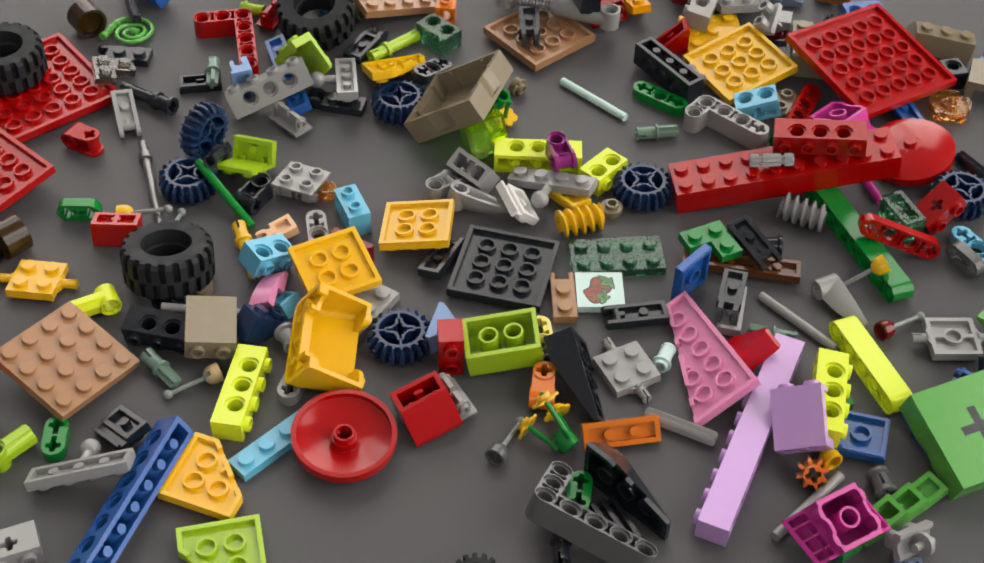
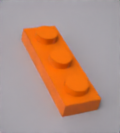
(622, 431)

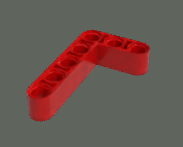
(230, 23)

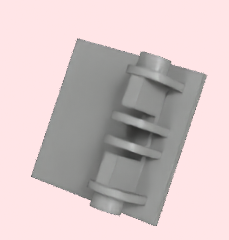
(300, 182)

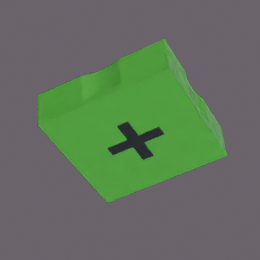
(951, 431)

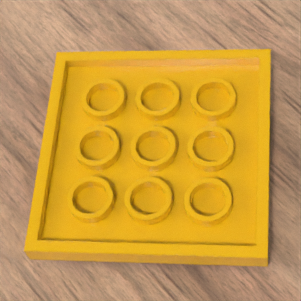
(740, 62)

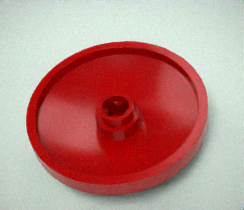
(924, 149)
(343, 436)

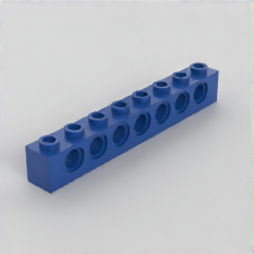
(134, 493)

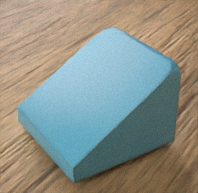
(287, 303)

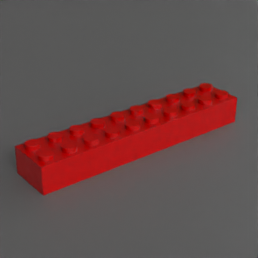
(731, 180)

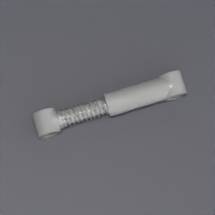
(607, 18)

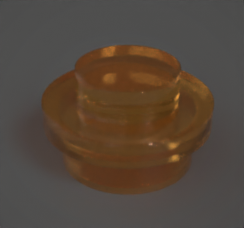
(326, 191)

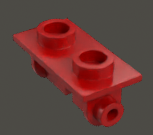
(268, 17)

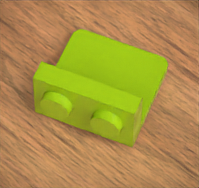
(309, 50)
(250, 156)

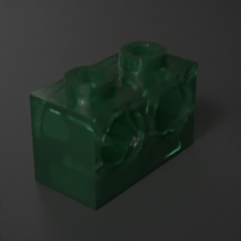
(439, 34)
(900, 209)

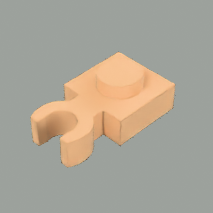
(281, 225)

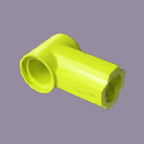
(103, 300)

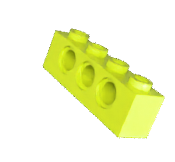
(528, 153)
(834, 370)
(241, 393)

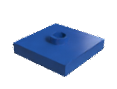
(692, 271)
(865, 437)

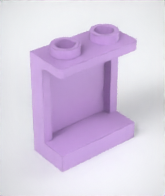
(800, 418)

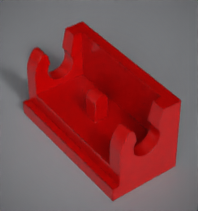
(113, 227)

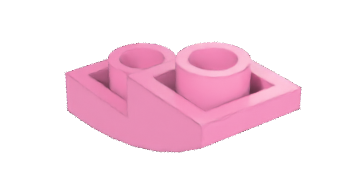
(268, 288)

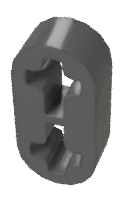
(965, 259)

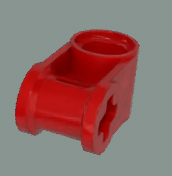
(83, 139)

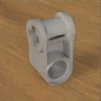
(438, 185)

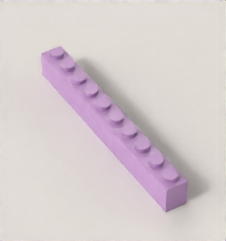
(745, 446)

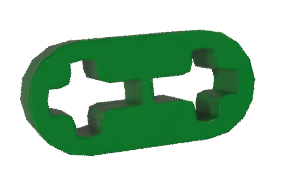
(78, 209)
(50, 438)
(584, 494)

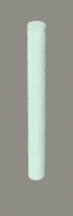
(594, 99)

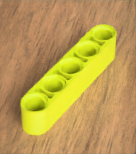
(870, 363)

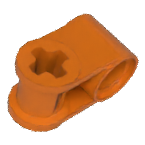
(542, 380)

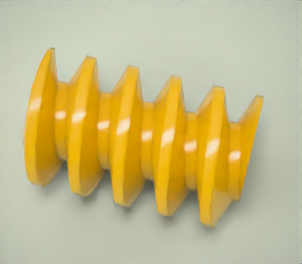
(580, 219)

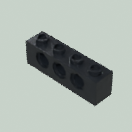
(668, 69)
(163, 324)

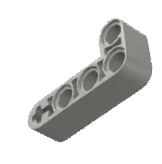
(725, 120)

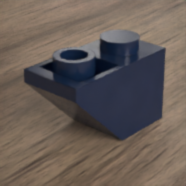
(258, 323)

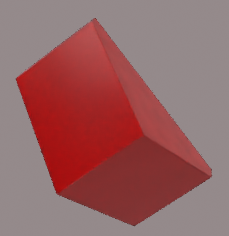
(676, 38)
(754, 346)

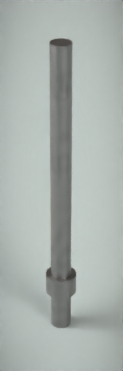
(146, 159)

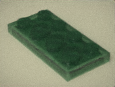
(618, 254)

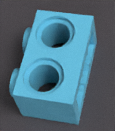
(759, 102)
(352, 209)
(265, 255)

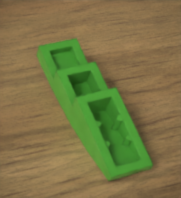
(909, 502)

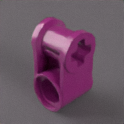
(559, 151)

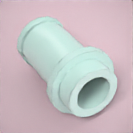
(664, 357)

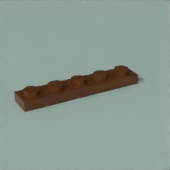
(783, 271)

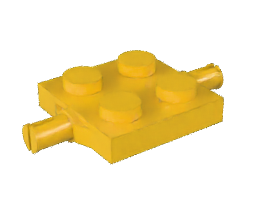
(38, 280)

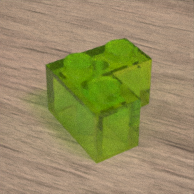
(481, 136)

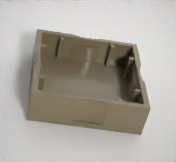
(459, 97)

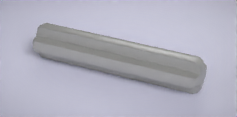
(684, 427)

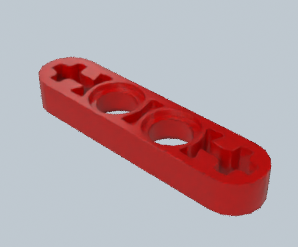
(810, 102)
(901, 233)

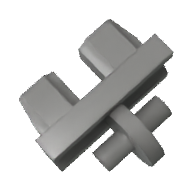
(769, 21)
(911, 540)

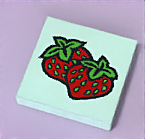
(598, 290)

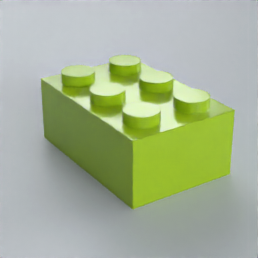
(502, 341)

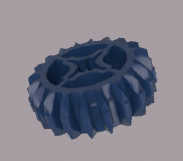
(395, 100)
(203, 129)
(184, 183)
(642, 187)
(969, 187)
(385, 341)

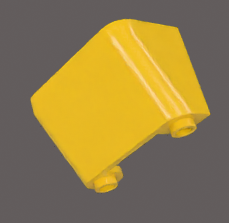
(326, 340)

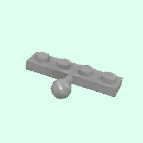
(345, 79)
(551, 181)
(88, 467)

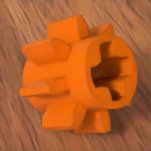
(804, 473)

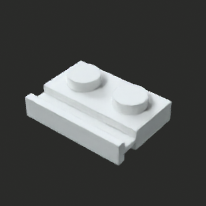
(517, 203)

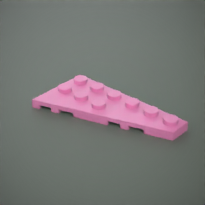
(708, 363)

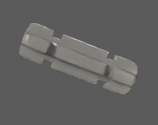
(771, 159)

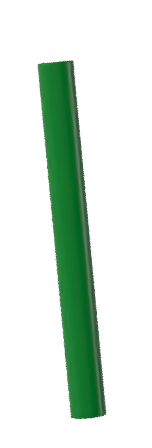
(224, 193)

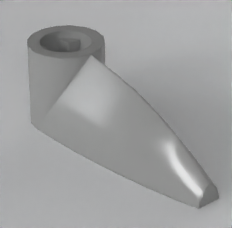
(474, 200)
(837, 296)

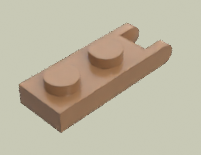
(563, 299)

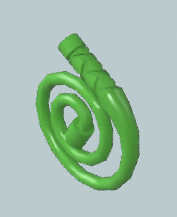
(119, 24)

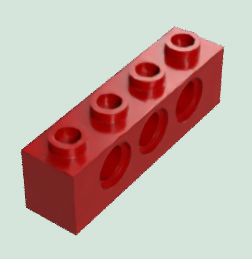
(820, 137)

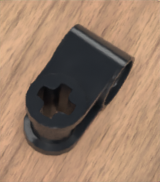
(255, 193)

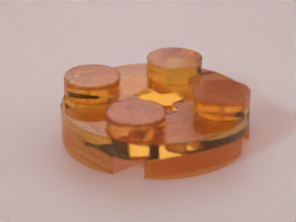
(956, 112)

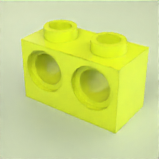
(604, 167)

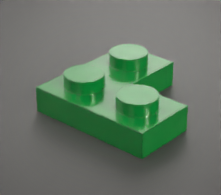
(714, 235)

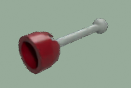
(890, 326)

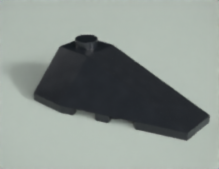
(573, 361)
(616, 476)

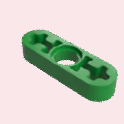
(648, 92)

